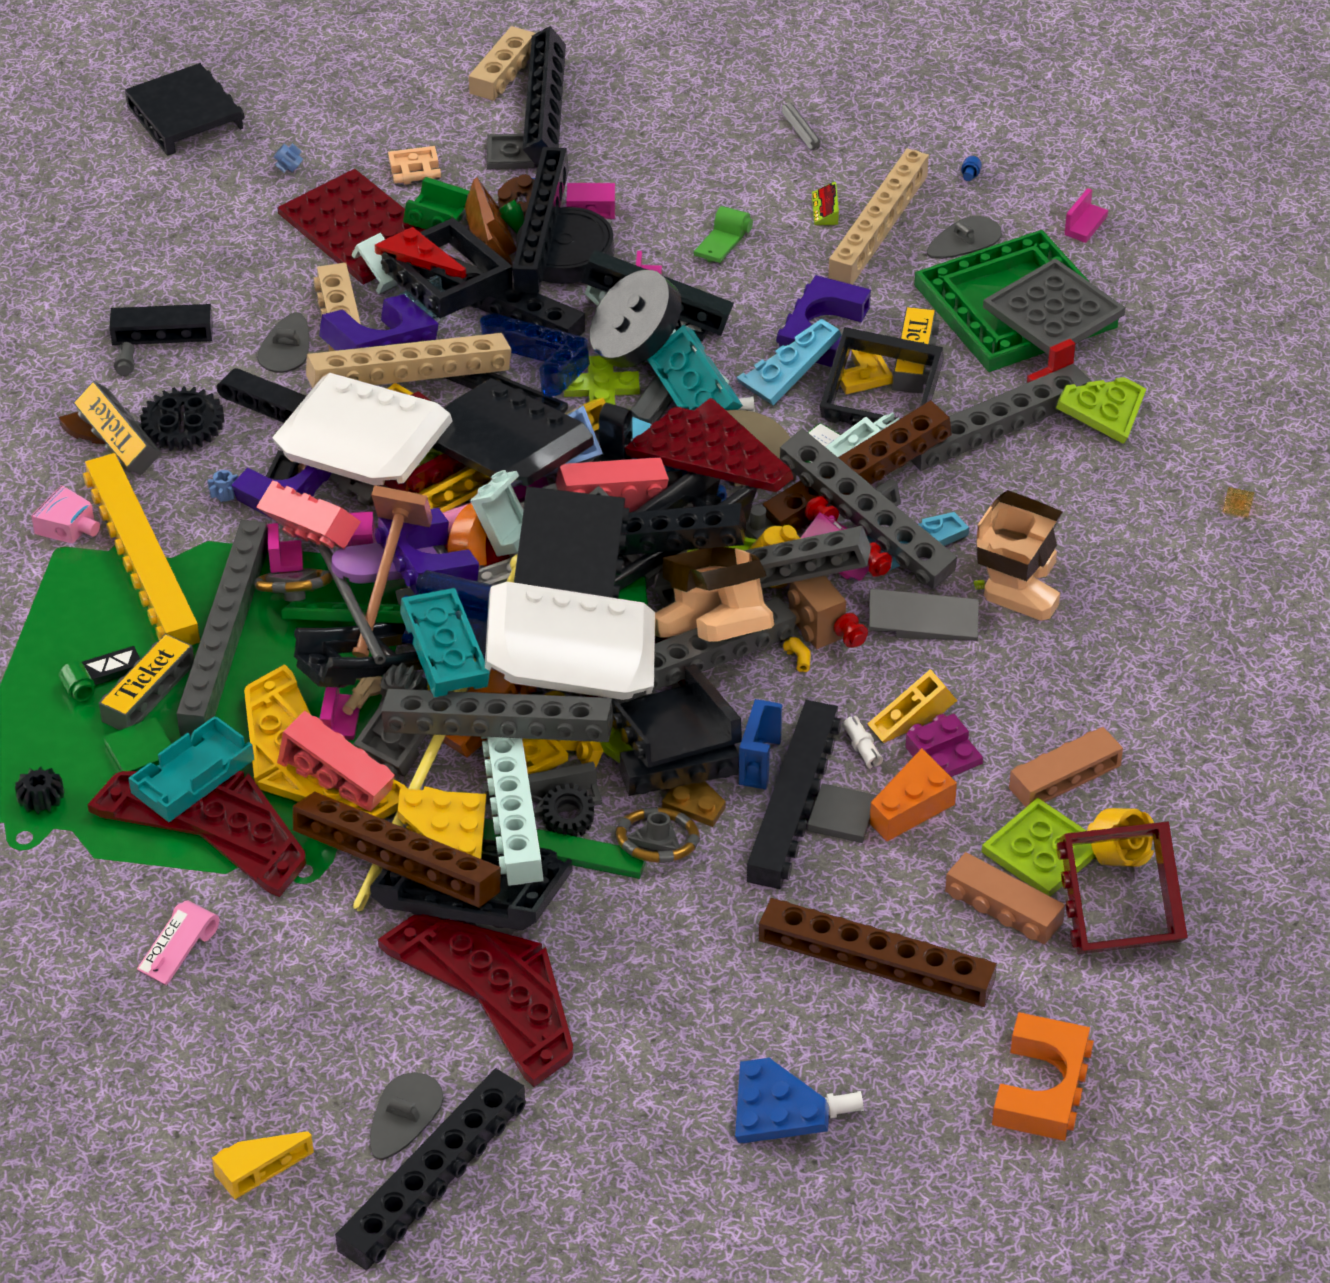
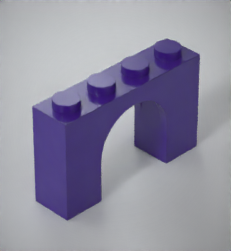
(822, 298)
(403, 317)
(252, 485)
(414, 562)

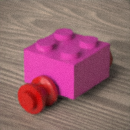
(825, 521)

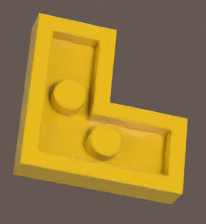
(869, 373)

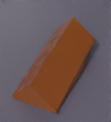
(486, 222)

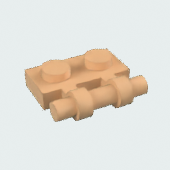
(412, 160)

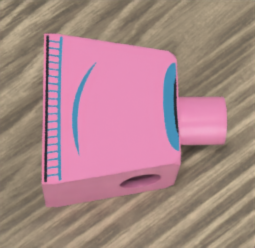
(65, 517)

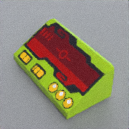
(825, 205)

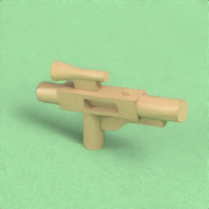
(366, 687)

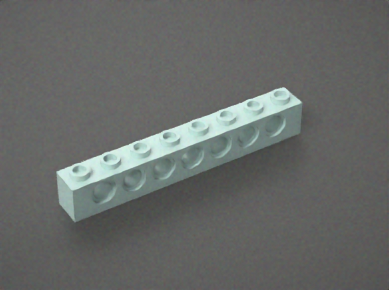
(514, 810)

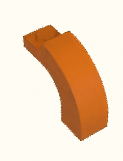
(468, 534)

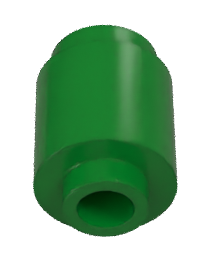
(77, 681)

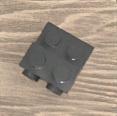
(393, 750)

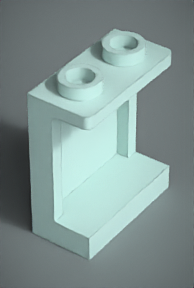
(500, 512)

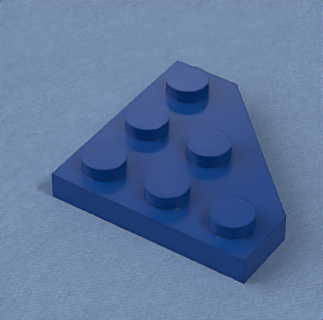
(776, 1104)

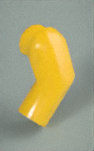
(803, 654)

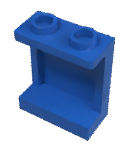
(754, 755)

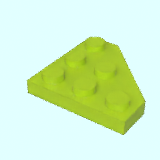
(1104, 405)

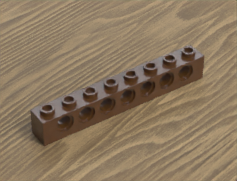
(870, 459)
(397, 849)
(877, 952)

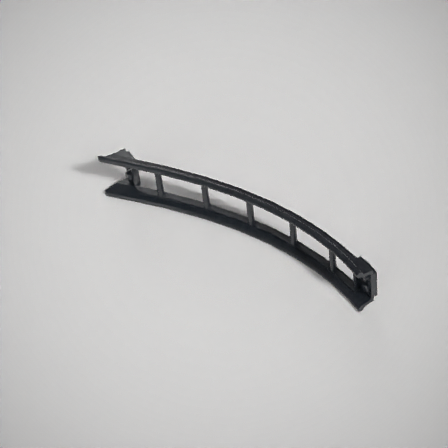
(319, 648)

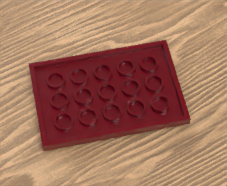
(344, 215)

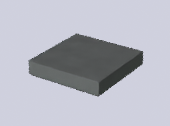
(506, 152)
(841, 813)

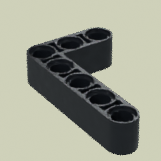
(614, 432)

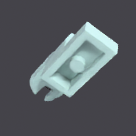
(858, 433)

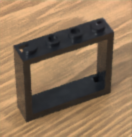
(495, 278)
(883, 346)

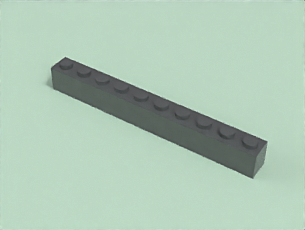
(223, 627)

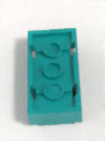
(691, 373)
(446, 640)
(191, 768)

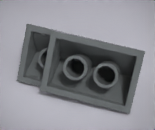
(923, 615)

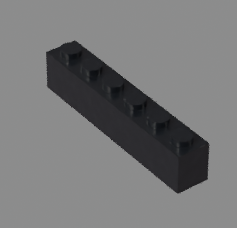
(697, 306)

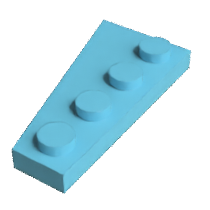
(780, 372)
(944, 528)

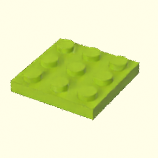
(1029, 846)

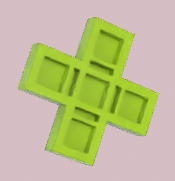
(603, 382)

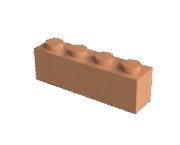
(1066, 767)
(1005, 898)

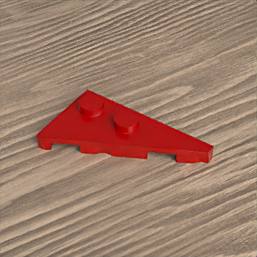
(419, 251)

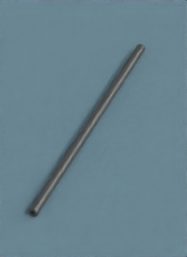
(354, 608)

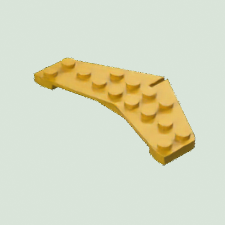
(271, 708)

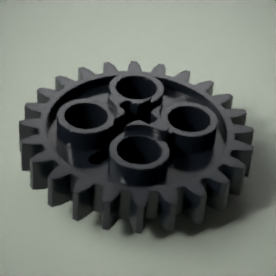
(201, 418)

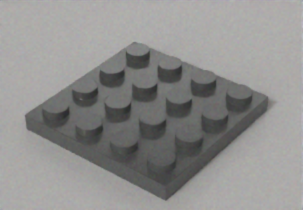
(1053, 306)

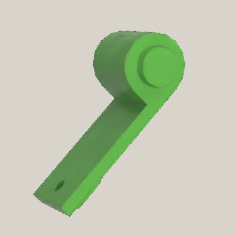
(728, 230)

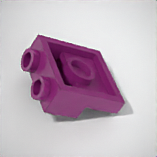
(946, 743)

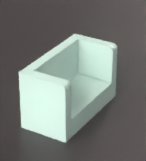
(367, 251)

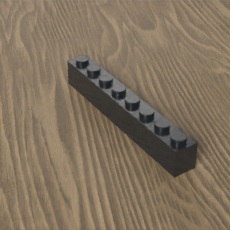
(793, 795)

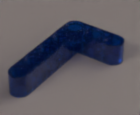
(563, 353)

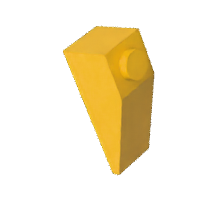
(914, 706)
(258, 1160)

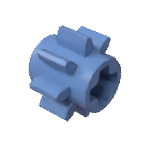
(288, 157)
(221, 486)

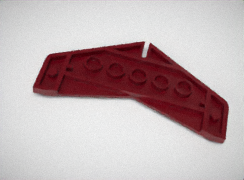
(230, 818)
(504, 974)

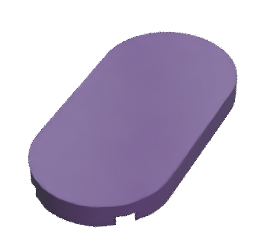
(362, 563)

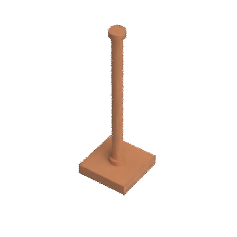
(400, 508)

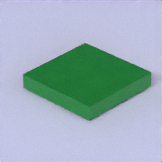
(137, 745)

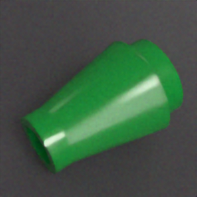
(512, 215)

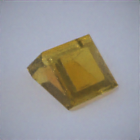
(1238, 502)

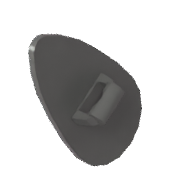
(965, 237)
(285, 345)
(404, 1112)

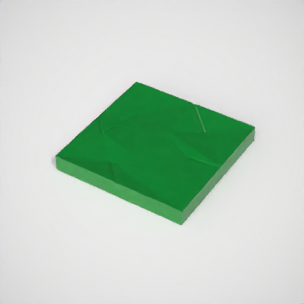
(962, 284)

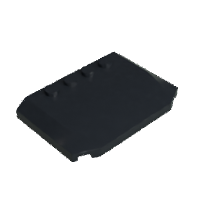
(510, 431)
(512, 908)

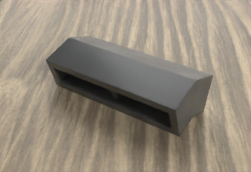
(652, 402)

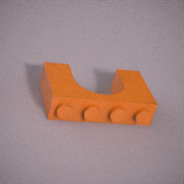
(1050, 1110)

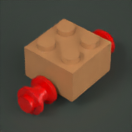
(823, 614)

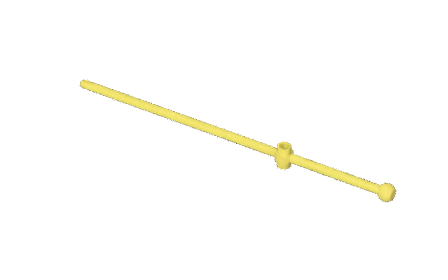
(415, 784)

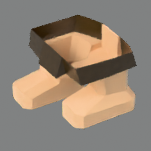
(1016, 546)
(715, 593)

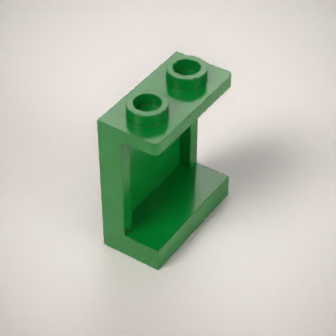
(435, 204)

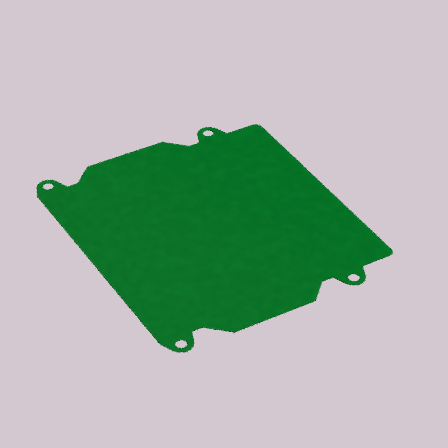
(93, 610)

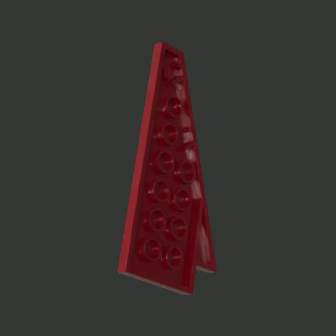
(711, 445)

